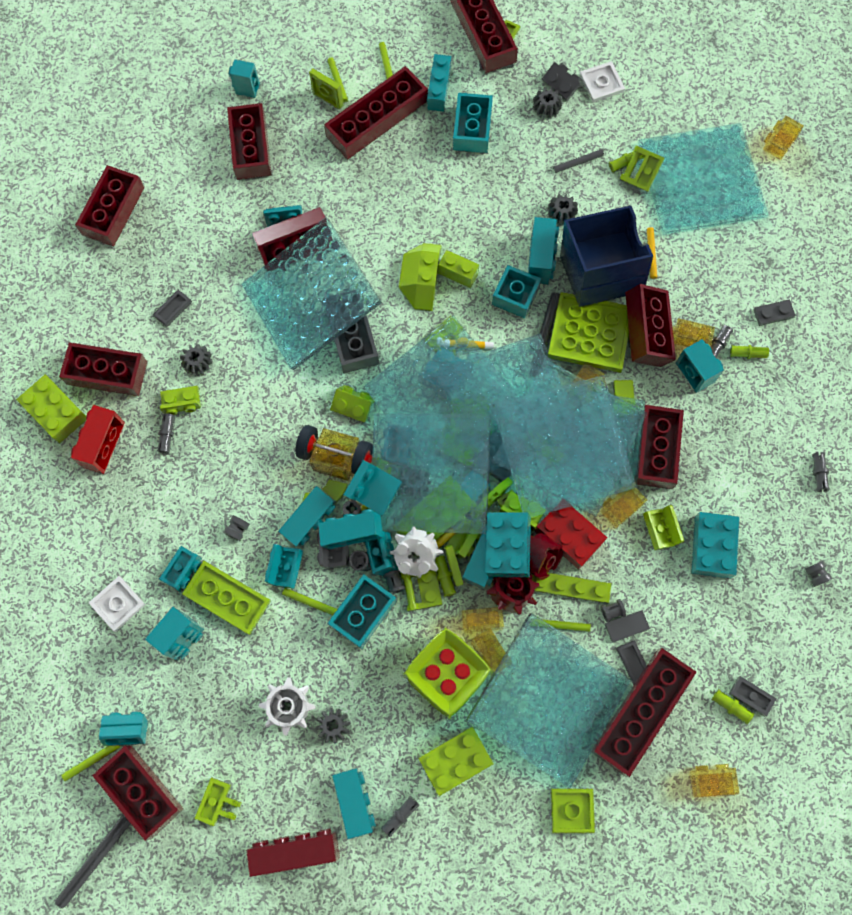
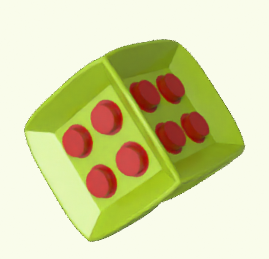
(447, 672)

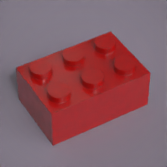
(97, 439)
(574, 533)

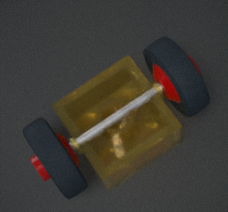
(333, 452)

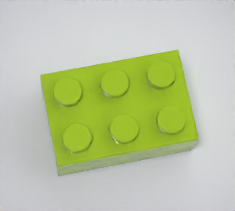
(52, 409)
(455, 761)

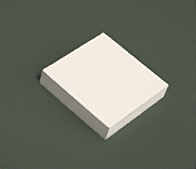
(602, 81)
(117, 603)

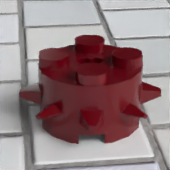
(513, 599)

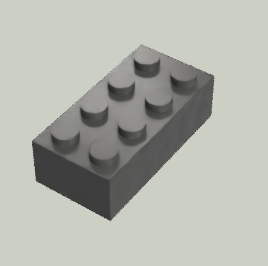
(357, 347)

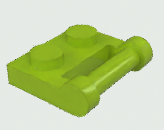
(647, 170)
(428, 590)

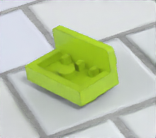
(352, 403)
(663, 528)
(463, 544)

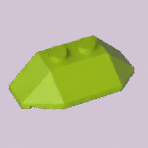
(420, 275)

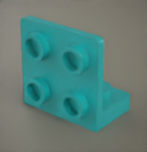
(279, 214)
(373, 487)

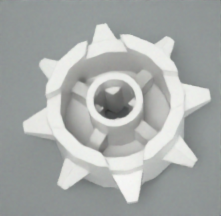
(416, 552)
(289, 694)

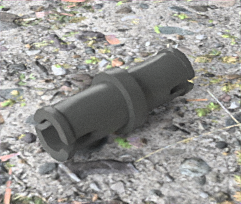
(720, 340)
(166, 433)
(821, 472)
(400, 816)

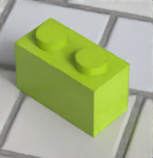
(458, 269)

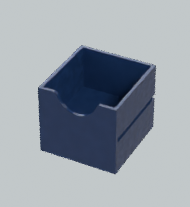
(604, 255)

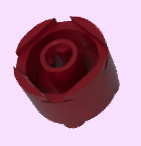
(544, 555)

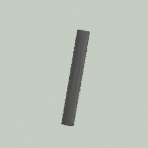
(577, 161)

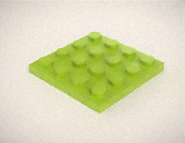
(590, 333)

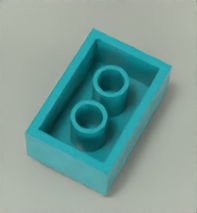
(472, 122)
(543, 249)
(508, 544)
(715, 545)
(362, 611)
(175, 634)

